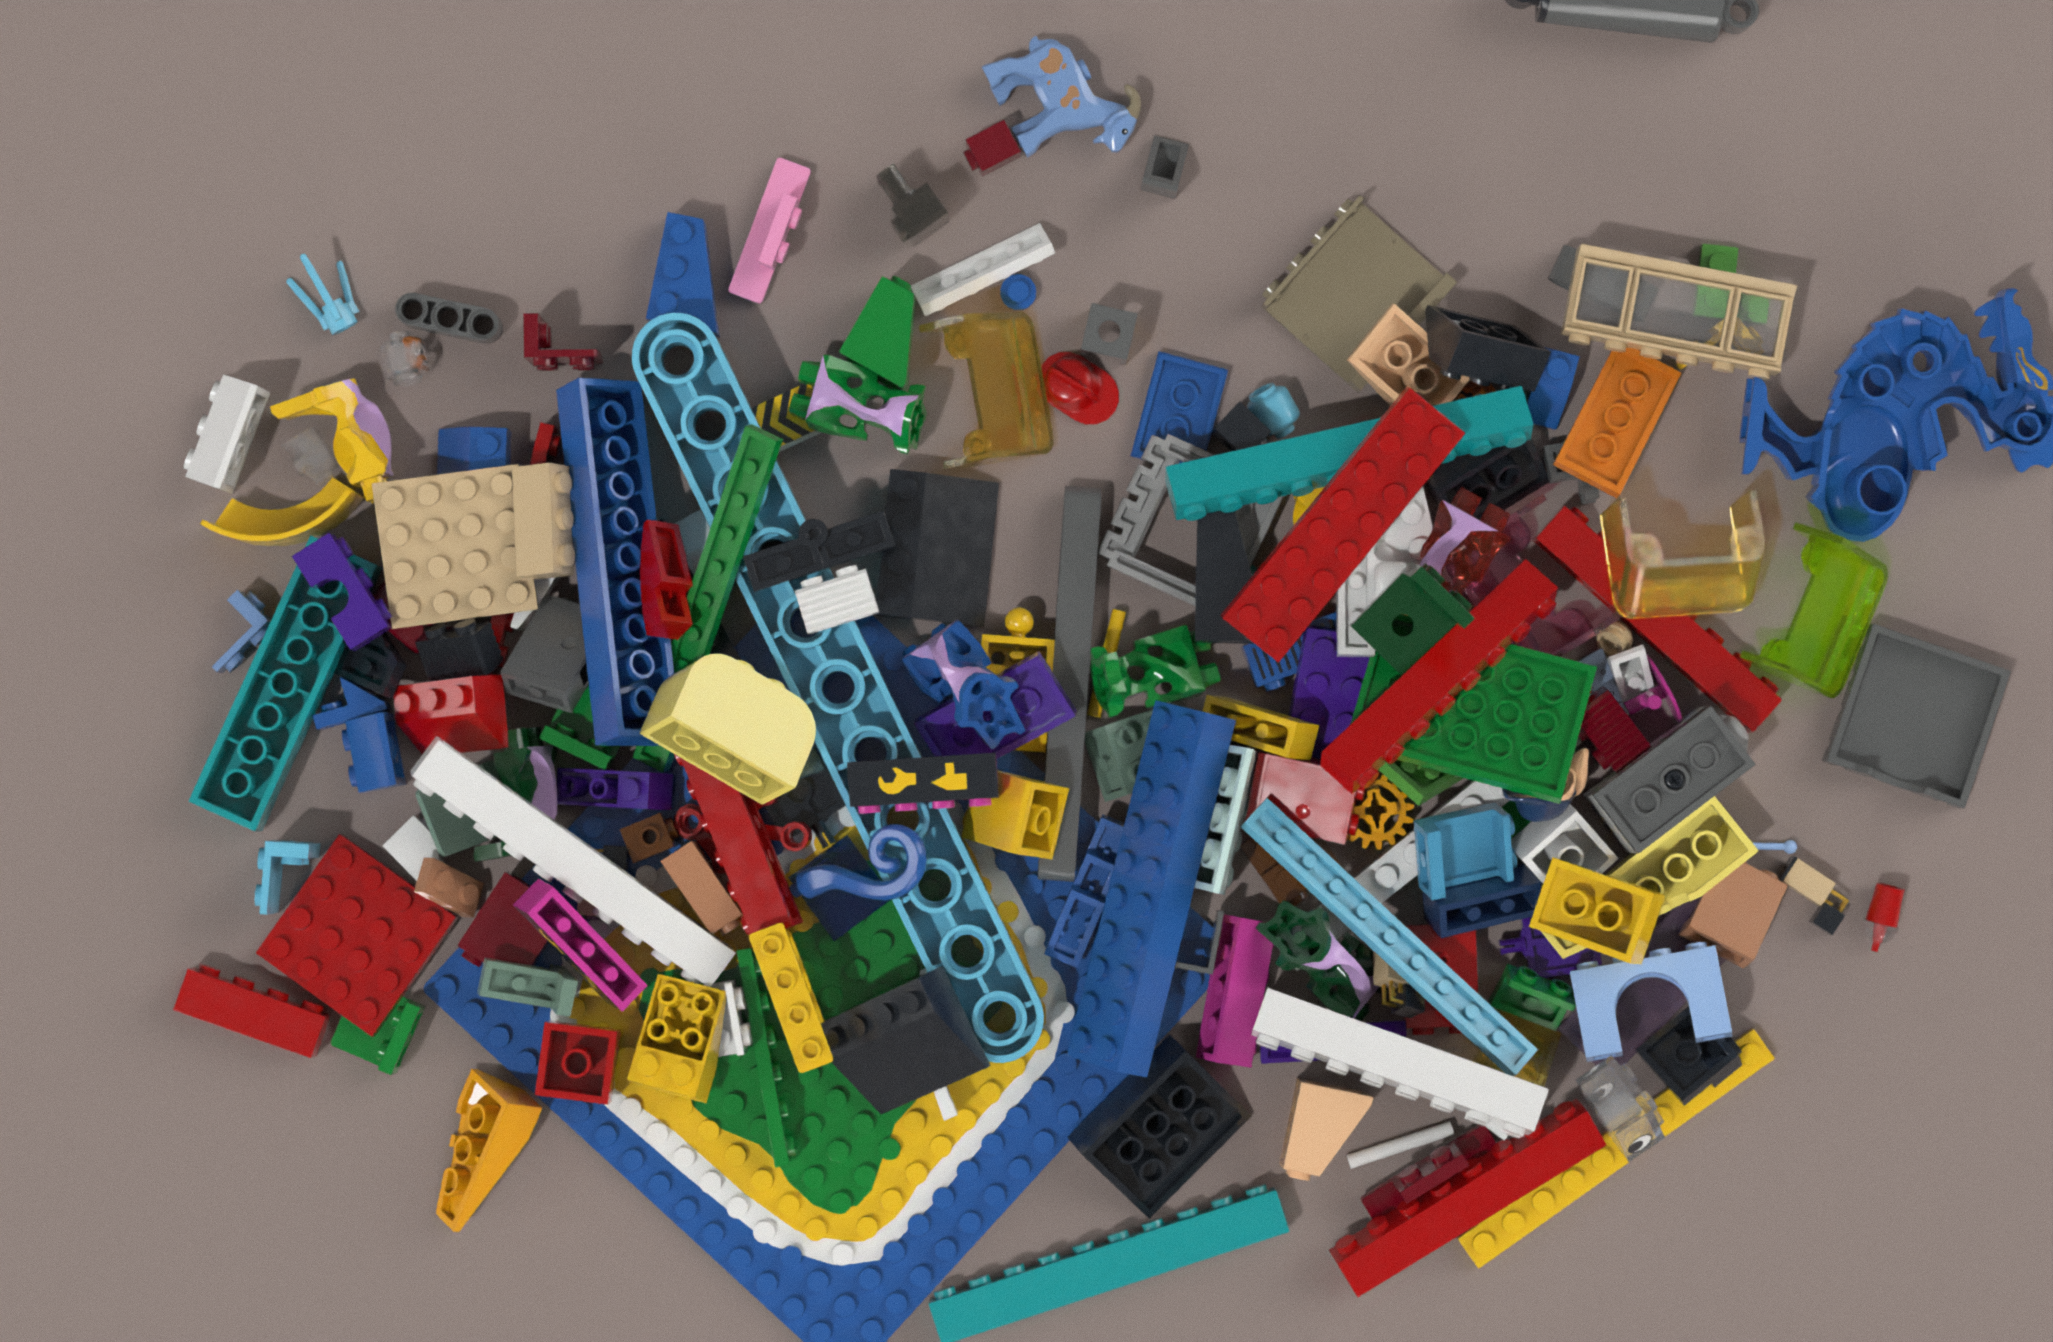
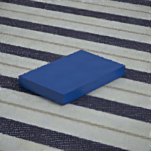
(1180, 402)

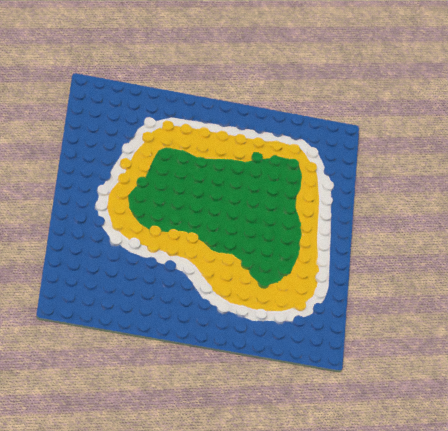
(870, 1199)

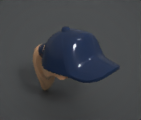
(1541, 810)

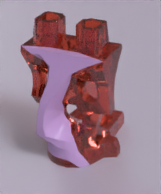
(1459, 534)

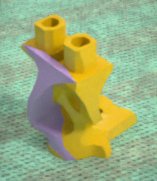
(361, 434)

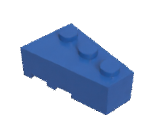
(684, 272)

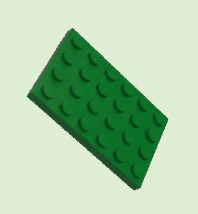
(1508, 729)

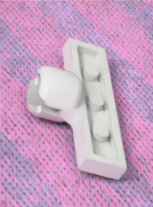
(1356, 595)

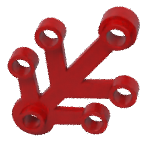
(776, 833)

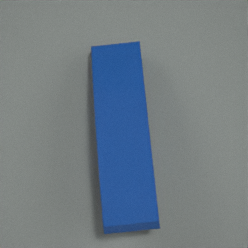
(1086, 895)

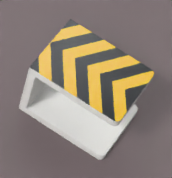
(776, 419)

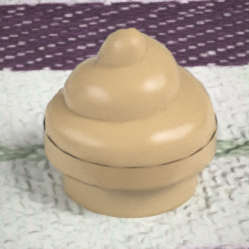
(1615, 638)

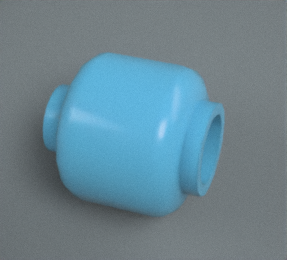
(1274, 408)

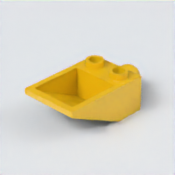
(1015, 649)

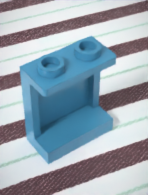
(1464, 848)

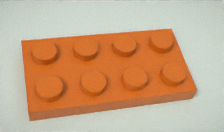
(1616, 420)

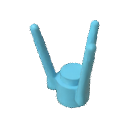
(337, 315)

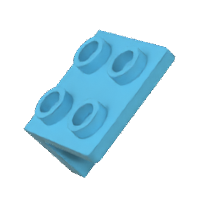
(271, 862)

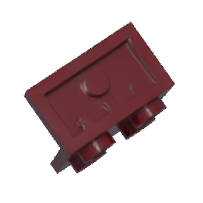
(539, 337)

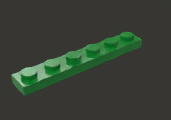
(768, 1071)

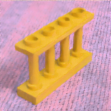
(792, 996)

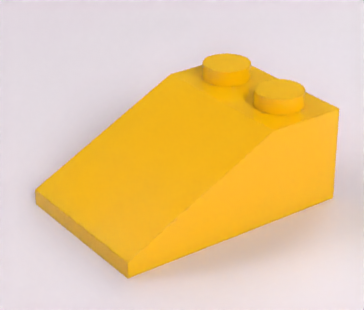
(1597, 911)

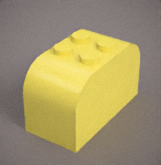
(733, 725)

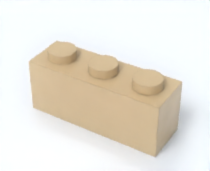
(543, 521)

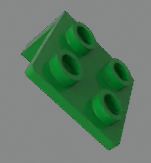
(575, 734)
(391, 1041)

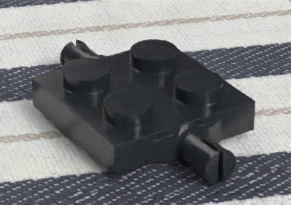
(810, 802)

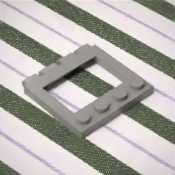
(1137, 516)

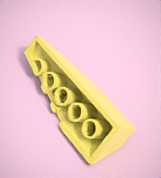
(1682, 861)

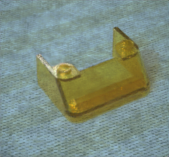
(1004, 384)
(1655, 587)

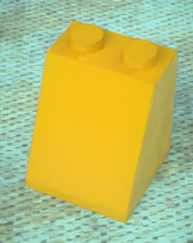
(1021, 819)

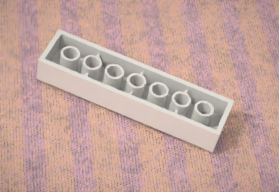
(1399, 1062)

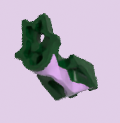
(528, 771)
(1324, 959)

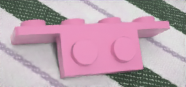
(769, 230)

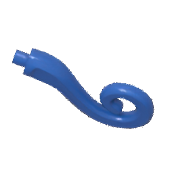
(828, 877)

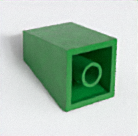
(884, 333)

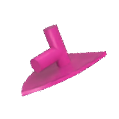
(1654, 696)

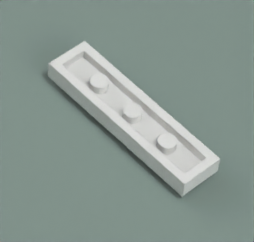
(982, 269)

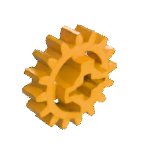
(1390, 808)

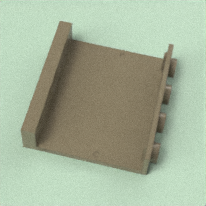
(1349, 285)

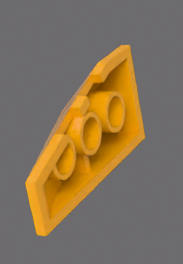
(490, 1135)

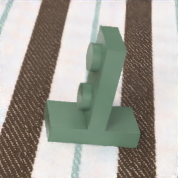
(529, 984)

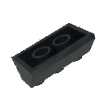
(1483, 350)
(1497, 477)

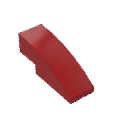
(664, 580)

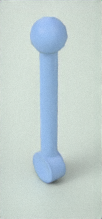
(1789, 846)

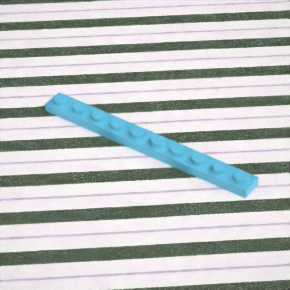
(1389, 938)

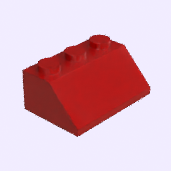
(460, 711)

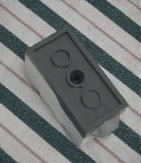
(1672, 778)

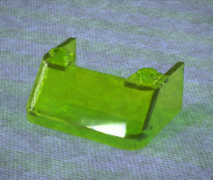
(1830, 616)

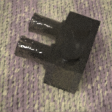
(915, 211)

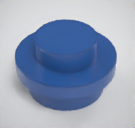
(1018, 292)

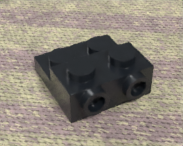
(1687, 1065)

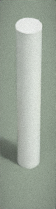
(1400, 1144)

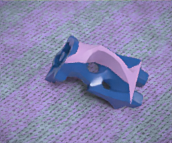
(958, 664)

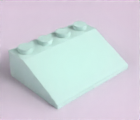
(1224, 831)

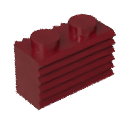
(1611, 732)

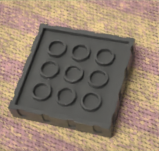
(1916, 716)

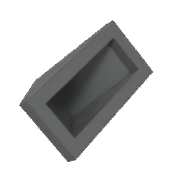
(1164, 167)

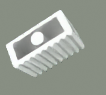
(836, 600)

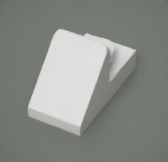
(1631, 673)

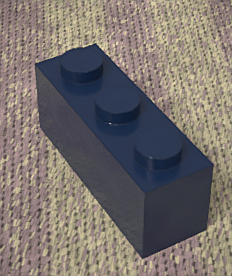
(1483, 903)

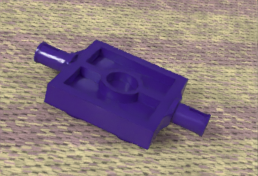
(1542, 955)

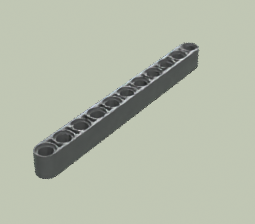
(1072, 666)

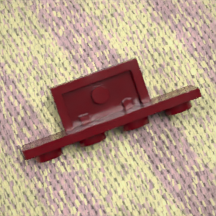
(1428, 1172)

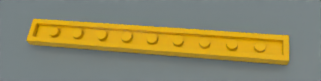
(1530, 1211)

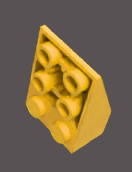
(680, 1039)

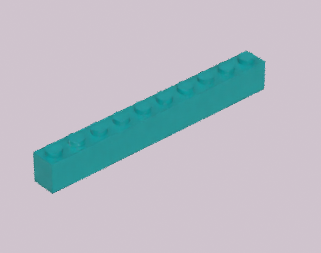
(1313, 459)
(1108, 1265)

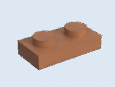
(448, 887)

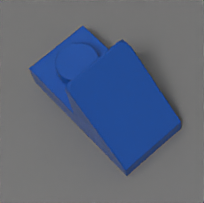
(359, 704)

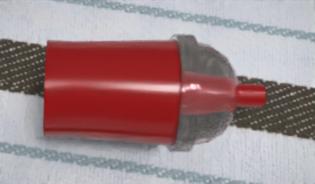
(1883, 914)

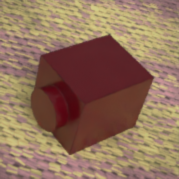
(991, 149)

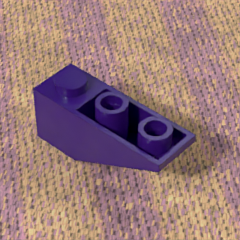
(614, 788)

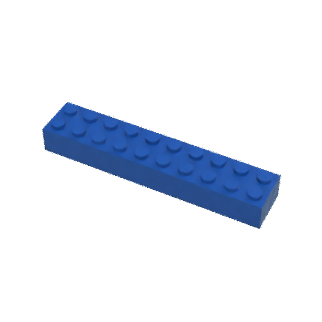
(609, 504)
(1151, 888)

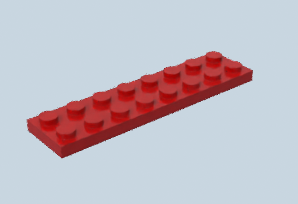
(1342, 524)

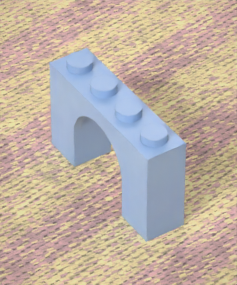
(1692, 971)

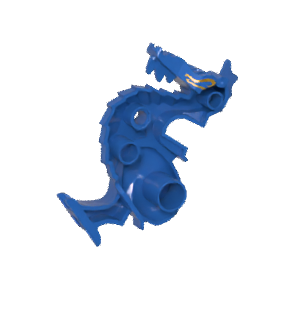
(1887, 419)

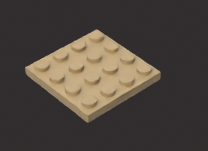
(450, 547)

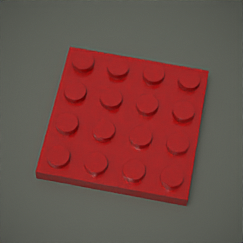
(356, 935)

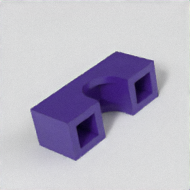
(363, 615)

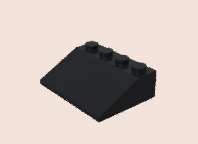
(940, 548)
(905, 1042)
(1159, 1127)

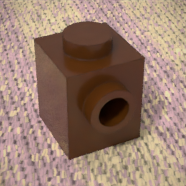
(649, 837)

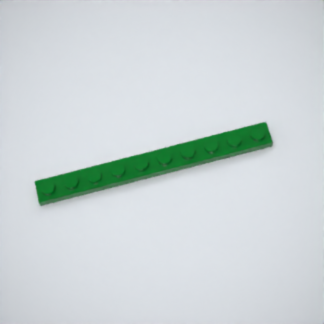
(721, 559)

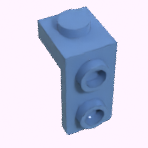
(251, 608)

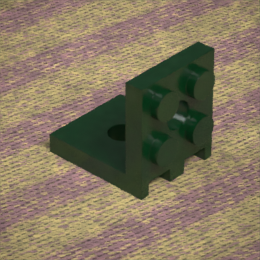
(1428, 604)

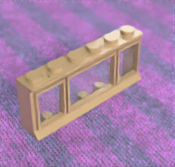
(1678, 311)

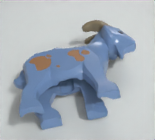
(1064, 95)

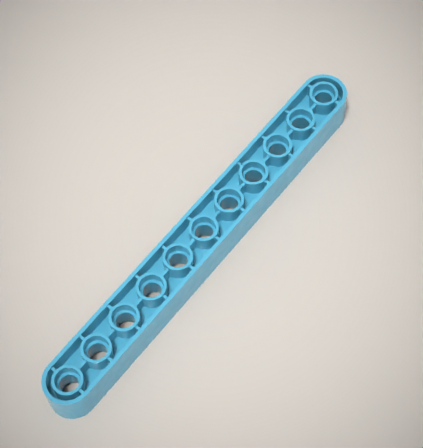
(807, 664)

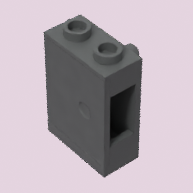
(549, 657)

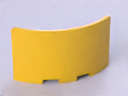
(290, 524)

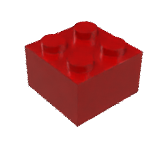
(578, 1062)

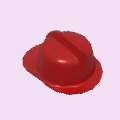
(1079, 388)

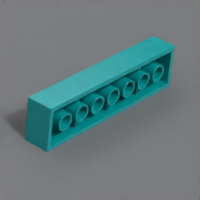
(276, 701)

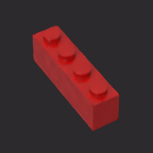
(252, 1011)

